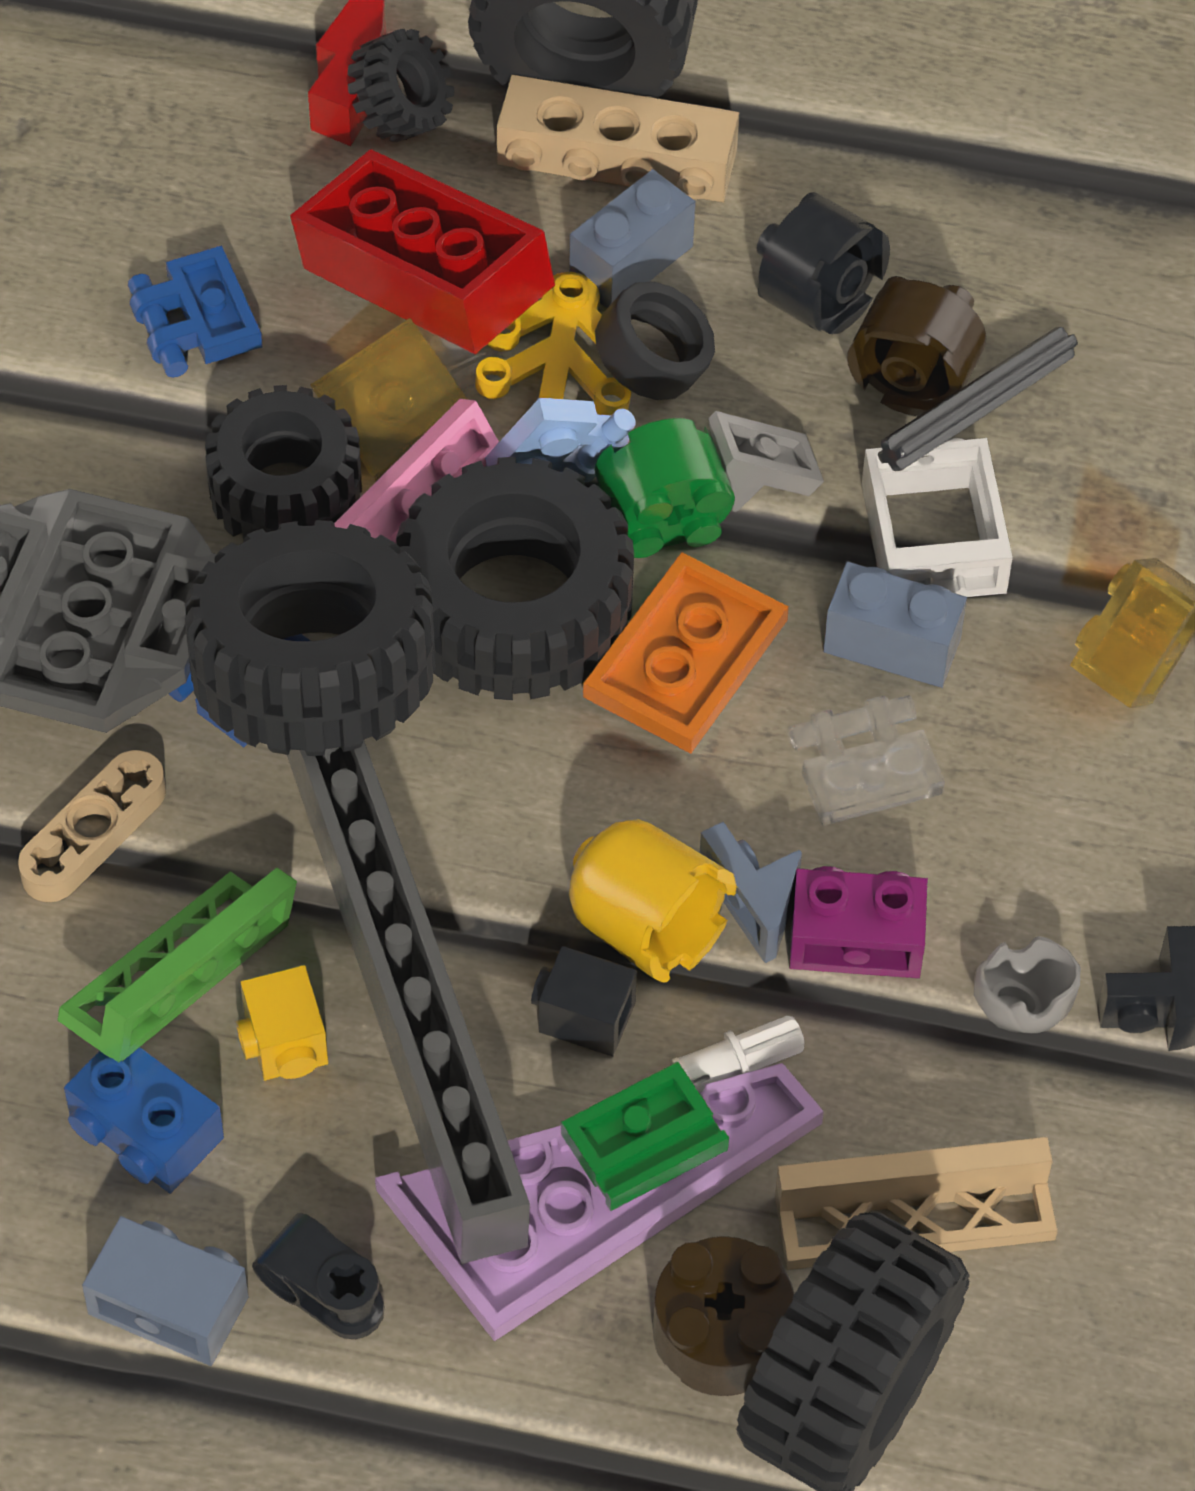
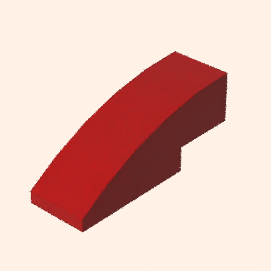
(329, 96)

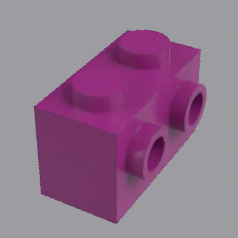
(858, 922)

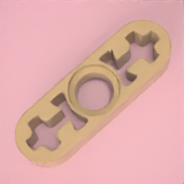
(88, 853)

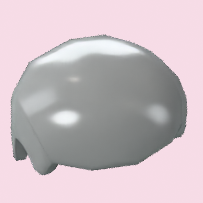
(1028, 986)

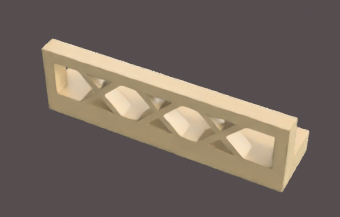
(921, 1179)

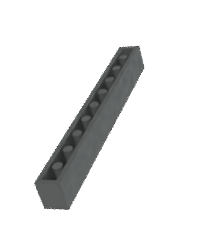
(414, 1003)

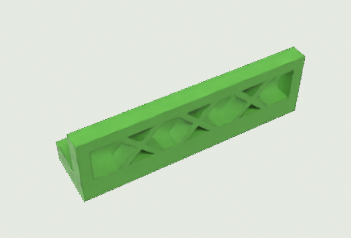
(180, 973)

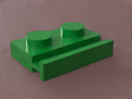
(644, 1136)

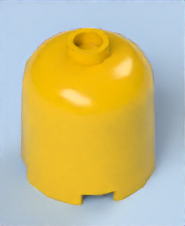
(649, 896)

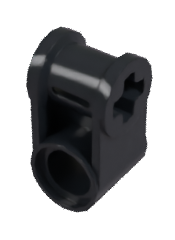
(315, 1270)

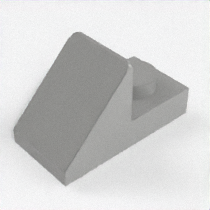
(763, 455)

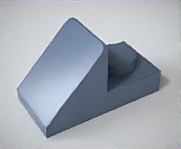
(762, 894)

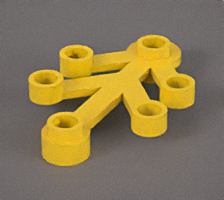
(556, 353)

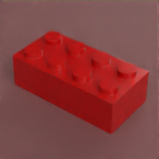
(423, 250)

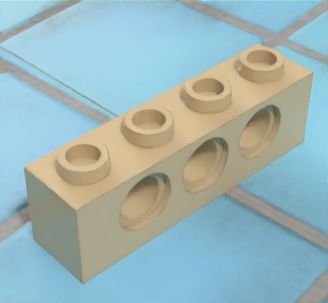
(616, 137)

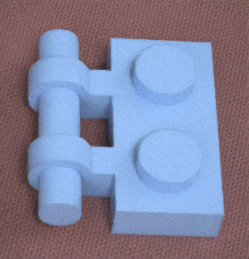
(565, 434)

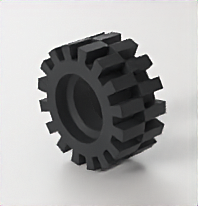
(380, 94)

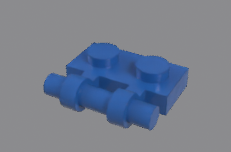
(213, 307)

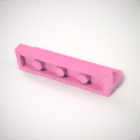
(451, 443)

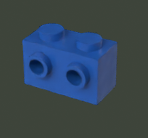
(144, 1116)

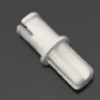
(743, 1052)

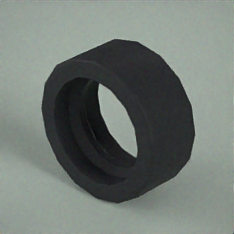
(638, 366)

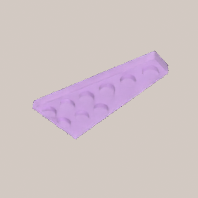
(569, 1221)

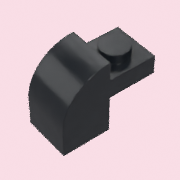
(1156, 998)

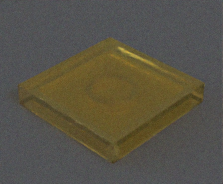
(392, 394)

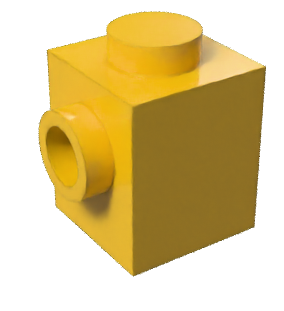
(282, 1024)

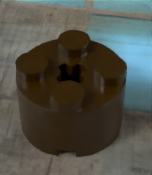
(917, 344)
(712, 1279)

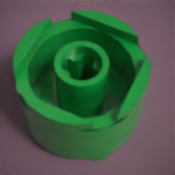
(667, 485)

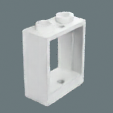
(961, 567)

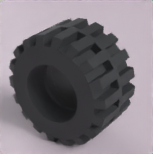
(278, 430)

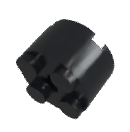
(821, 264)

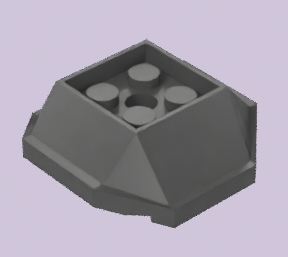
(105, 559)

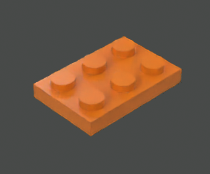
(685, 652)

